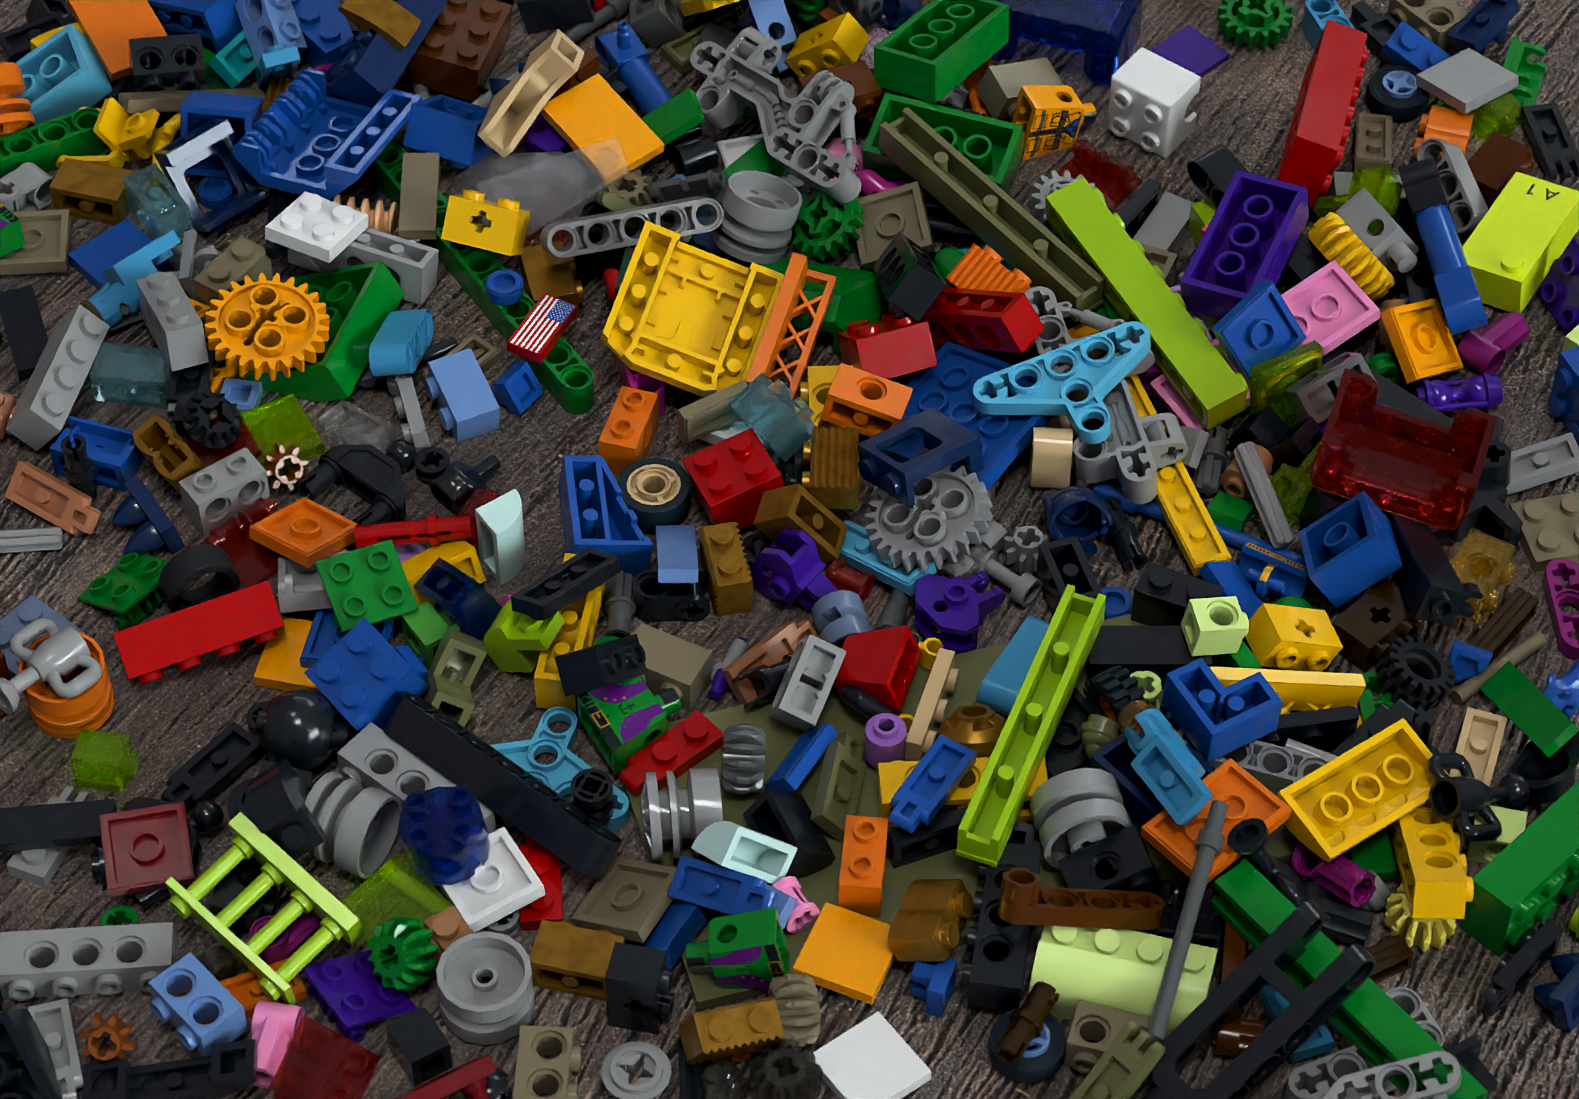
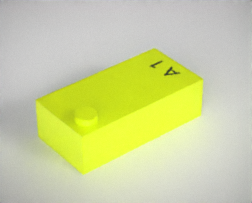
(1521, 240)

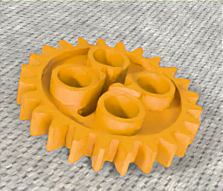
(267, 326)

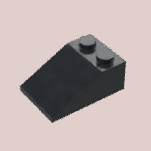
(25, 1059)

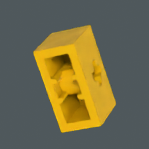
(828, 46)
(465, 226)
(1292, 638)

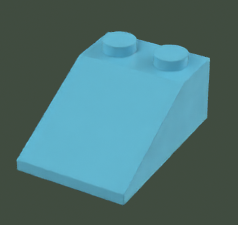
(63, 76)

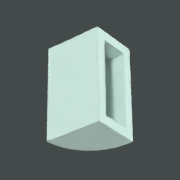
(502, 536)
(745, 850)

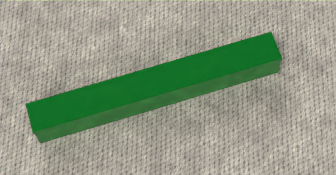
(1368, 1016)

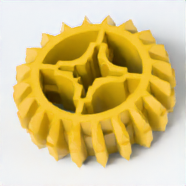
(1341, 244)

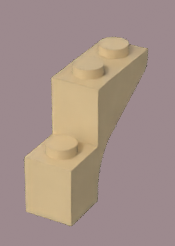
(526, 95)

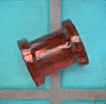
(850, 579)

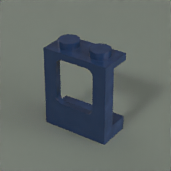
(193, 148)
(945, 439)

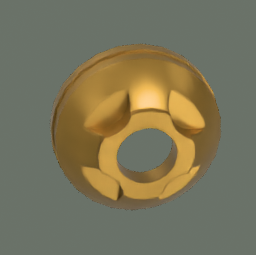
(974, 728)

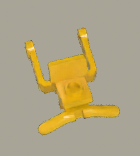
(129, 135)

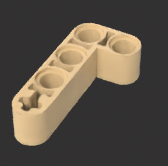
(1051, 454)

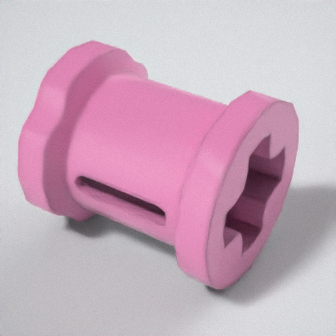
(804, 912)

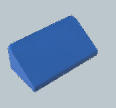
(676, 929)

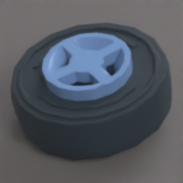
(1395, 93)
(1037, 1063)

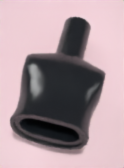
(460, 481)

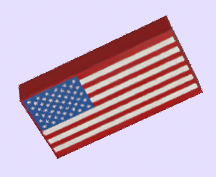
(542, 328)

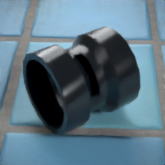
(593, 794)

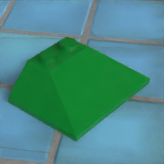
(854, 297)

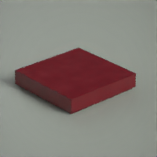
(146, 848)

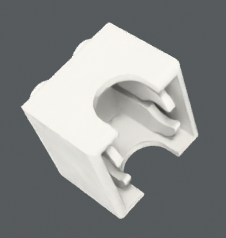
(1151, 102)

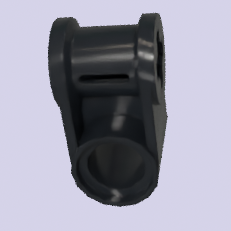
(669, 600)

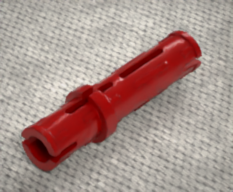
(417, 531)

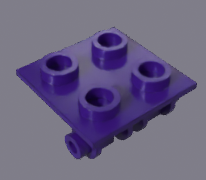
(1561, 289)
(353, 995)

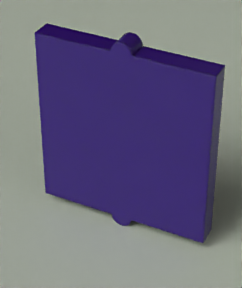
(1192, 51)

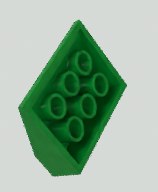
(357, 306)

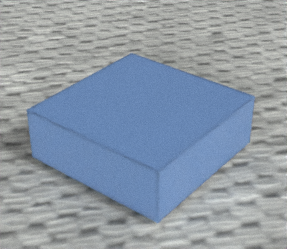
(243, 392)

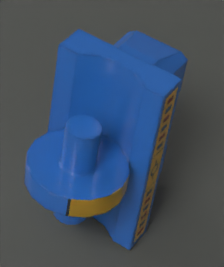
(1272, 571)

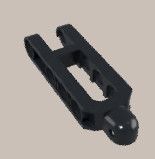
(1283, 1035)

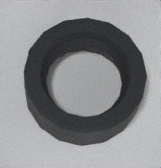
(194, 563)

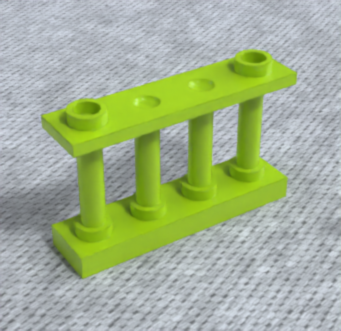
(276, 870)

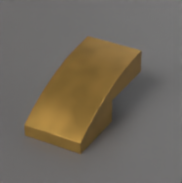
(384, 17)

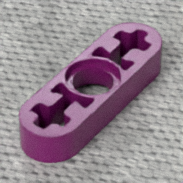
(1555, 596)

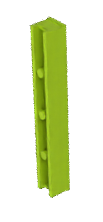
(1030, 727)

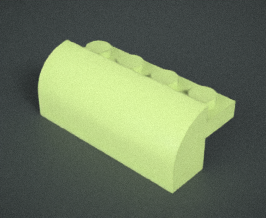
(1118, 971)

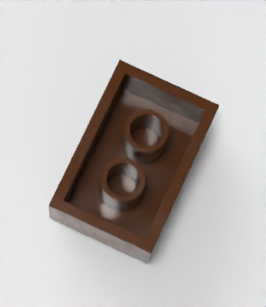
(462, 47)

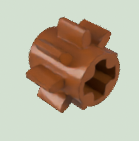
(292, 471)
(119, 1036)

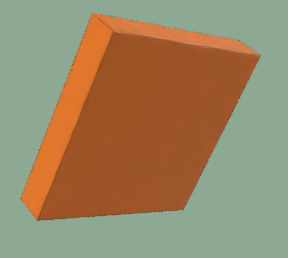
(304, 532)

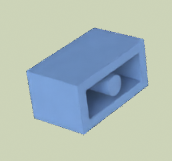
(463, 395)

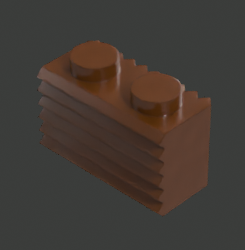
(1497, 163)

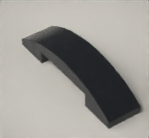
(205, 1077)

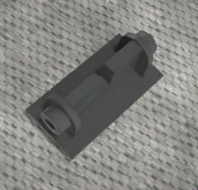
(706, 185)

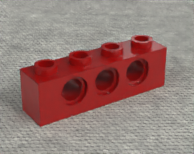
(983, 320)

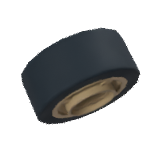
(656, 492)

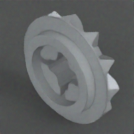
(628, 1058)

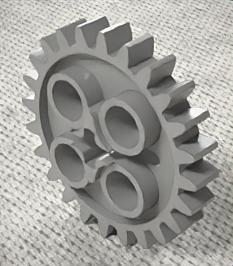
(942, 522)

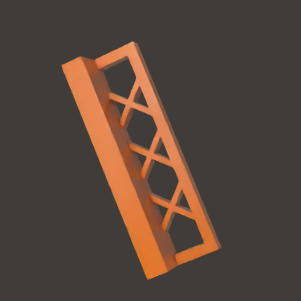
(780, 320)

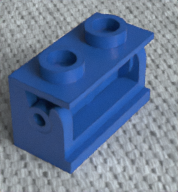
(109, 447)

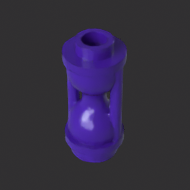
(1475, 392)

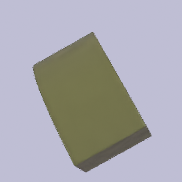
(453, 674)

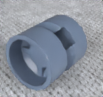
(839, 616)

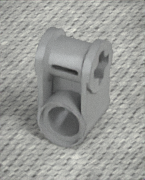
(26, 189)

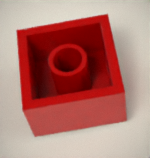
(888, 346)
(732, 478)

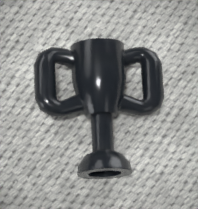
(1467, 796)
(1249, 840)

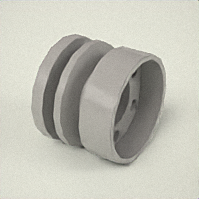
(757, 217)
(679, 812)
(357, 823)

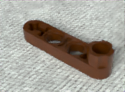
(1027, 903)
(1238, 1031)

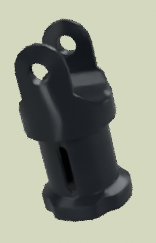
(765, 680)

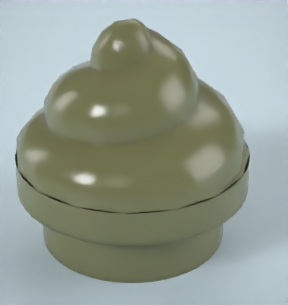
(1097, 733)

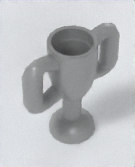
(49, 662)

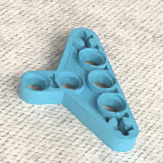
(1051, 390)
(560, 772)

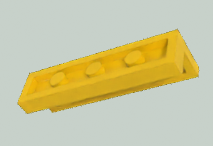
(1303, 689)

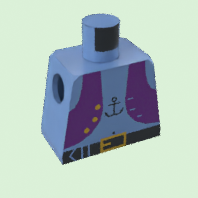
(770, 19)

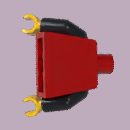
(881, 668)

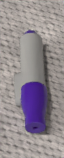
(719, 683)

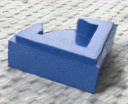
(1468, 660)

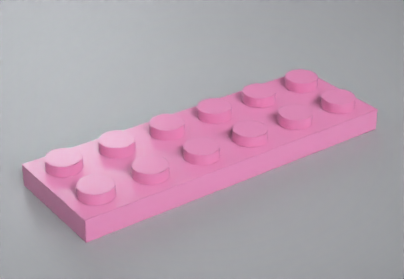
(1325, 307)

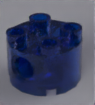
(444, 834)

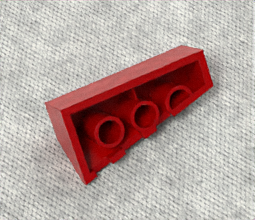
(199, 630)

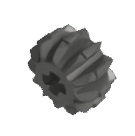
(743, 759)

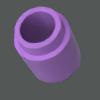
(884, 739)

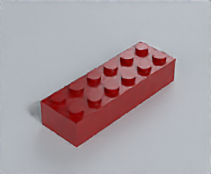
(1324, 110)

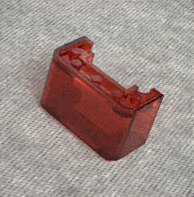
(1401, 459)

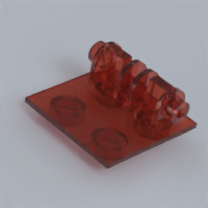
(1106, 172)
(249, 557)
(323, 1065)

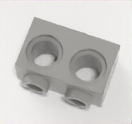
(223, 490)
(807, 683)

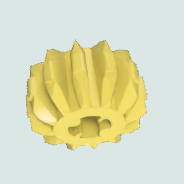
(1415, 930)

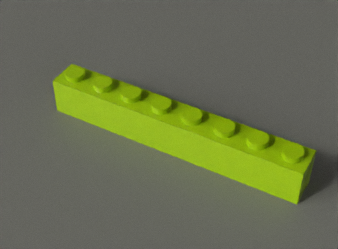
(1141, 295)

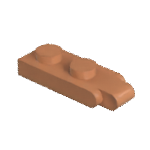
(52, 499)
(766, 652)

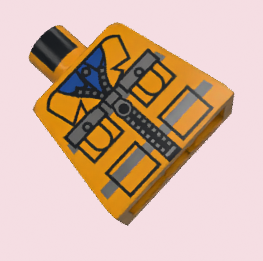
(1050, 118)

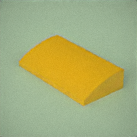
(1360, 791)

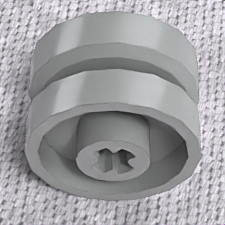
(1076, 811)
(485, 987)

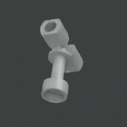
(985, 558)

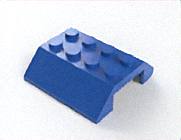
(317, 139)

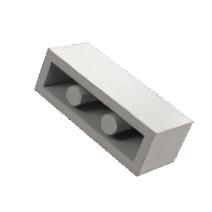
(172, 320)

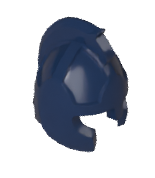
(1076, 513)

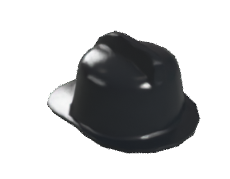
(1547, 776)

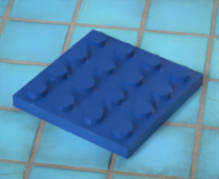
(950, 391)

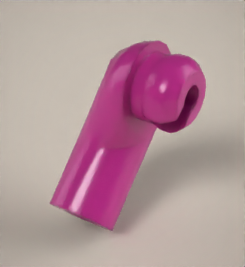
(873, 182)

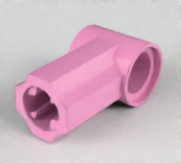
(273, 1030)

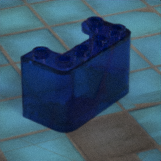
(1097, 28)

